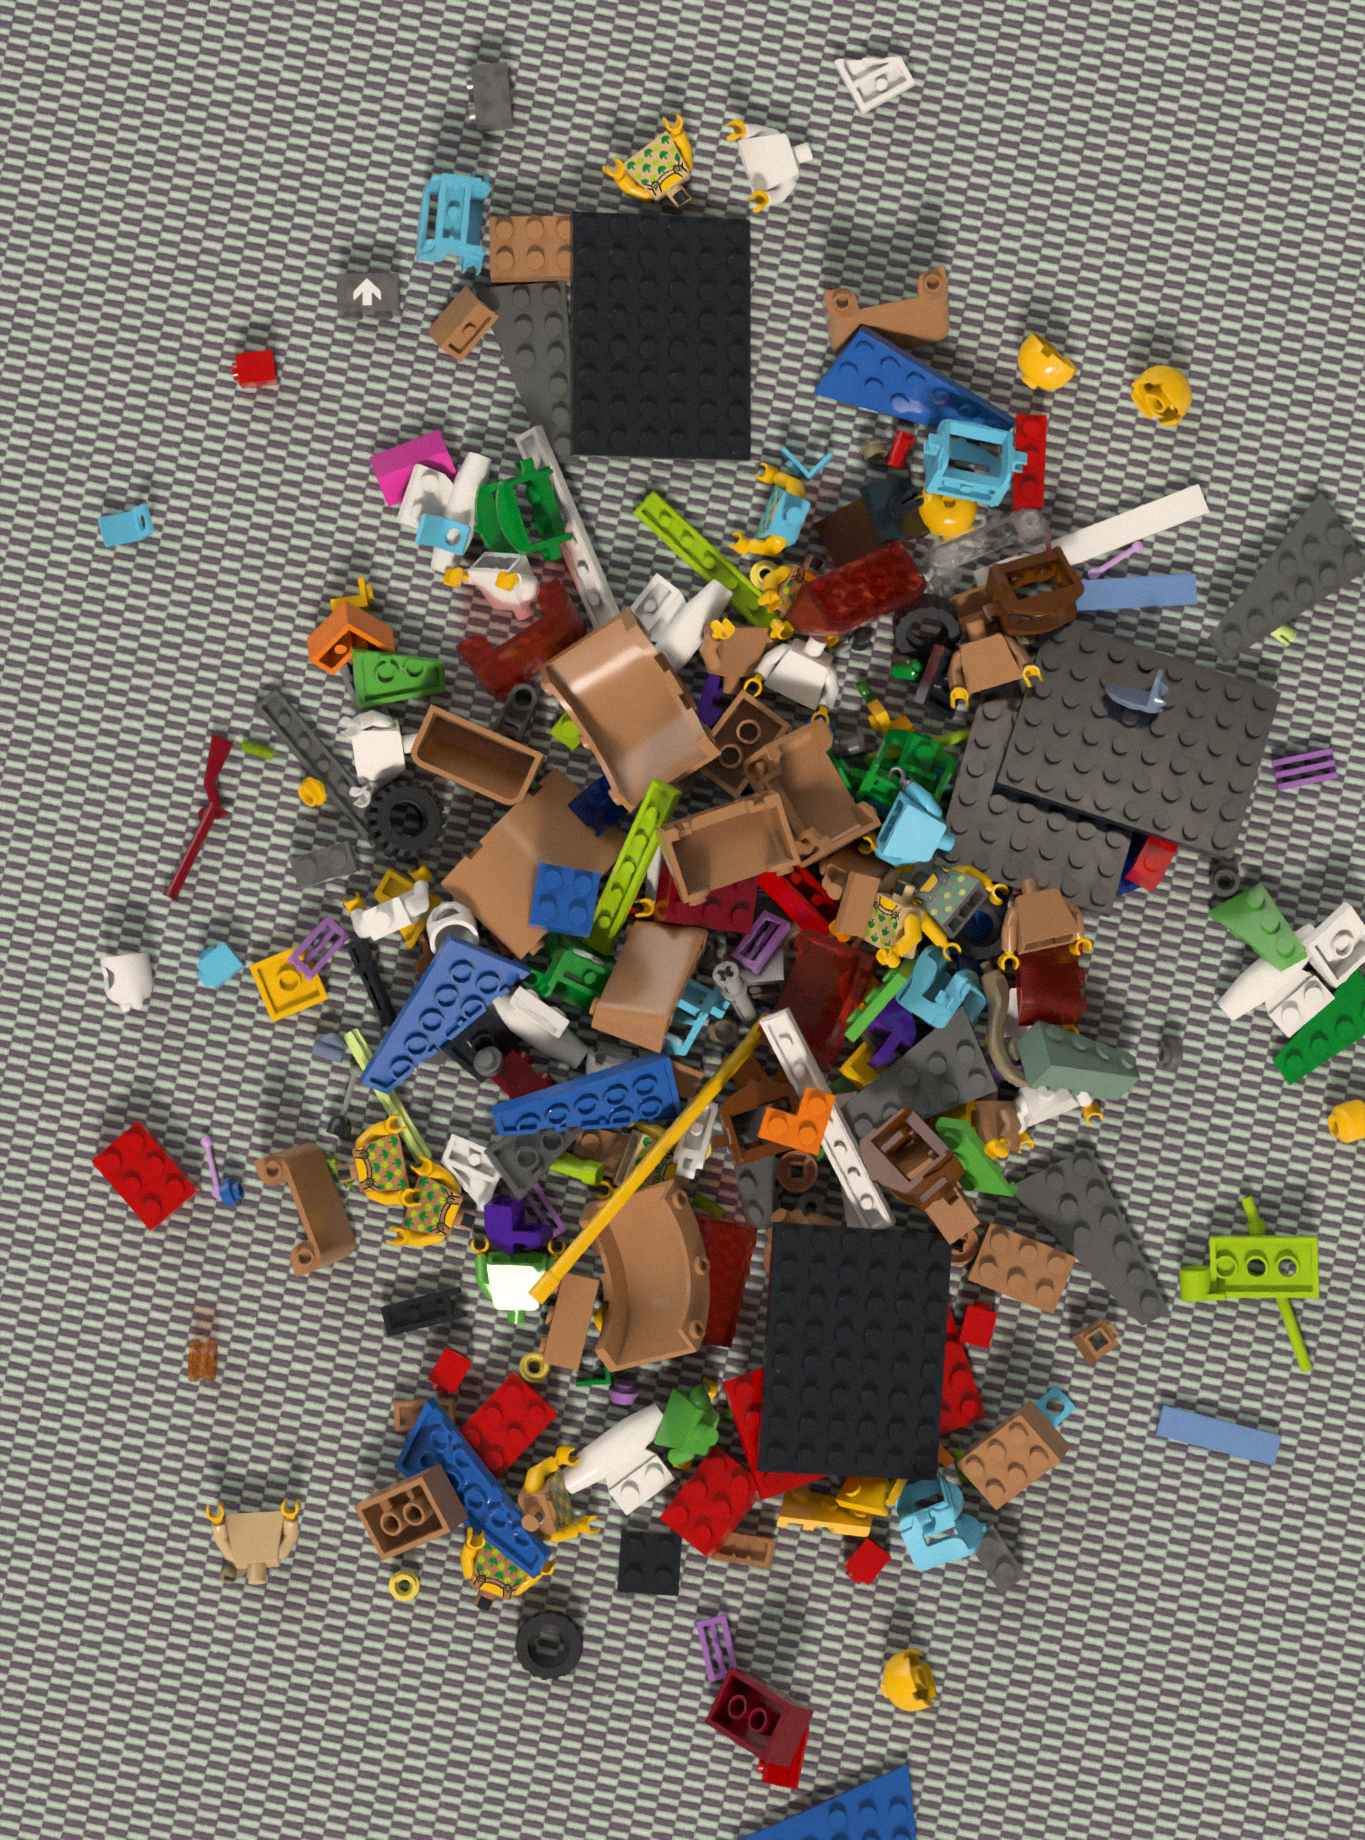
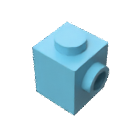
(218, 965)

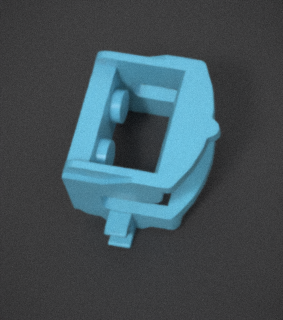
(456, 220)
(965, 484)
(936, 995)
(693, 1010)
(934, 1519)

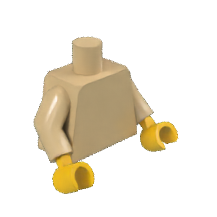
(256, 1538)

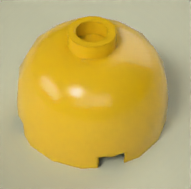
(1043, 364)
(1162, 393)
(946, 514)
(908, 1682)

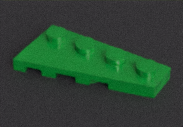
(1327, 1032)

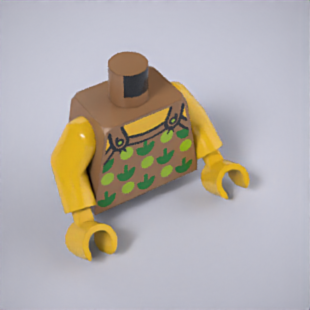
(783, 584)
(380, 1165)
(439, 1209)
(547, 1502)
(493, 1572)

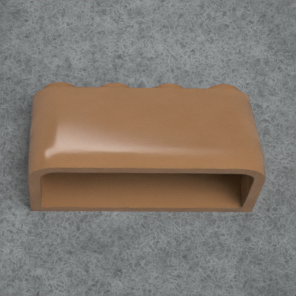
(475, 757)

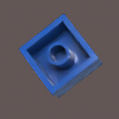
(564, 900)

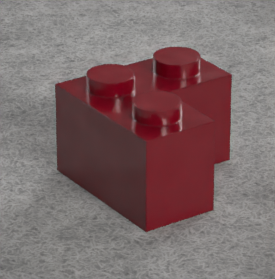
(520, 1077)

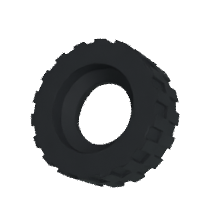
(927, 606)
(992, 945)
(549, 1621)

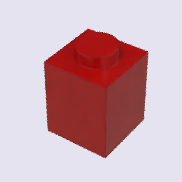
(255, 369)
(977, 1324)
(449, 1371)
(866, 1561)

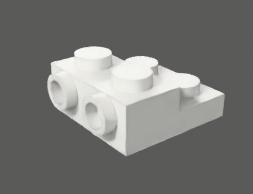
(1337, 945)

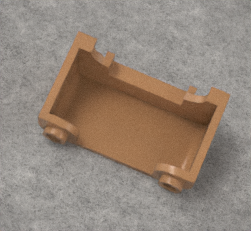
(902, 322)
(811, 792)
(728, 845)
(648, 981)
(317, 1204)

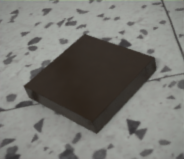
(848, 534)

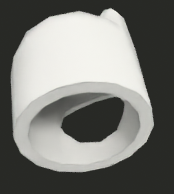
(451, 919)
(127, 979)

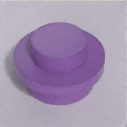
(623, 1392)

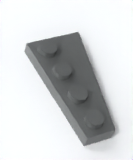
(527, 1157)
(756, 1178)

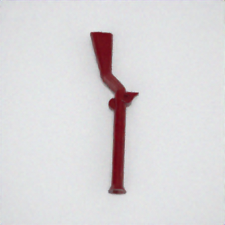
(217, 757)

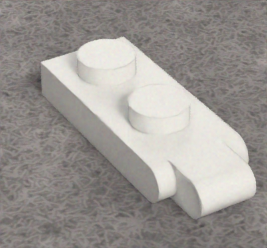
(694, 1143)

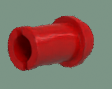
(900, 449)

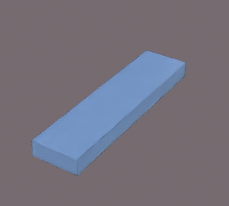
(1138, 592)
(1218, 1435)

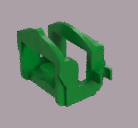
(503, 520)
(876, 782)
(569, 974)

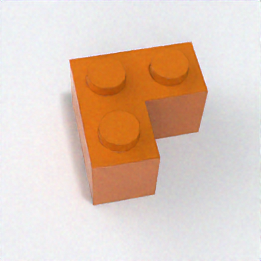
(347, 629)
(801, 1130)

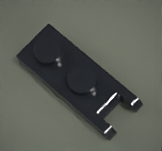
(421, 1312)

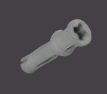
(734, 988)

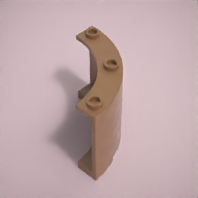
(629, 708)
(502, 875)
(651, 1278)

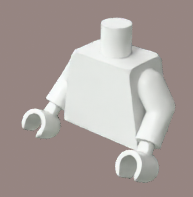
(377, 752)

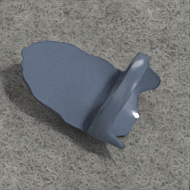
(1139, 699)

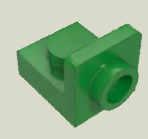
(918, 757)

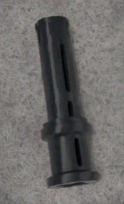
(365, 966)

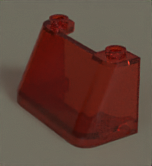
(521, 655)
(824, 991)

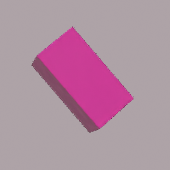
(396, 465)

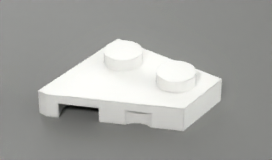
(874, 80)
(471, 1168)

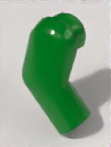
(907, 671)

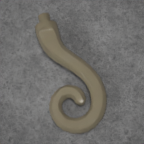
(998, 999)

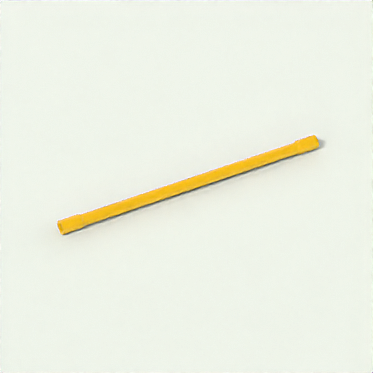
(552, 1277)

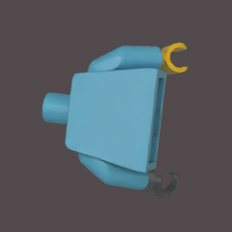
(911, 828)

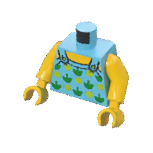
(781, 518)

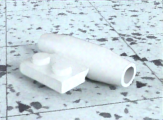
(436, 495)
(675, 623)
(1289, 995)
(539, 1025)
(622, 1458)

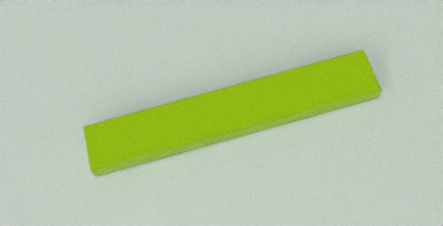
(703, 558)
(631, 866)

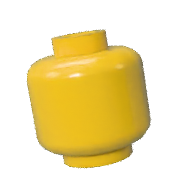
(1348, 1121)

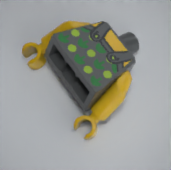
(951, 899)

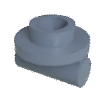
(330, 1047)

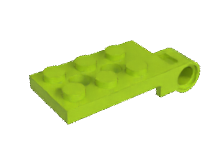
(1230, 1275)

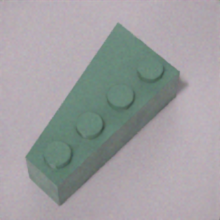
(1075, 1063)

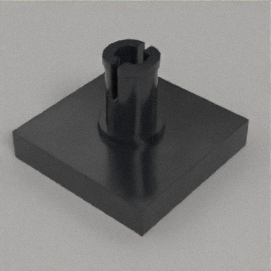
(894, 510)
(934, 685)

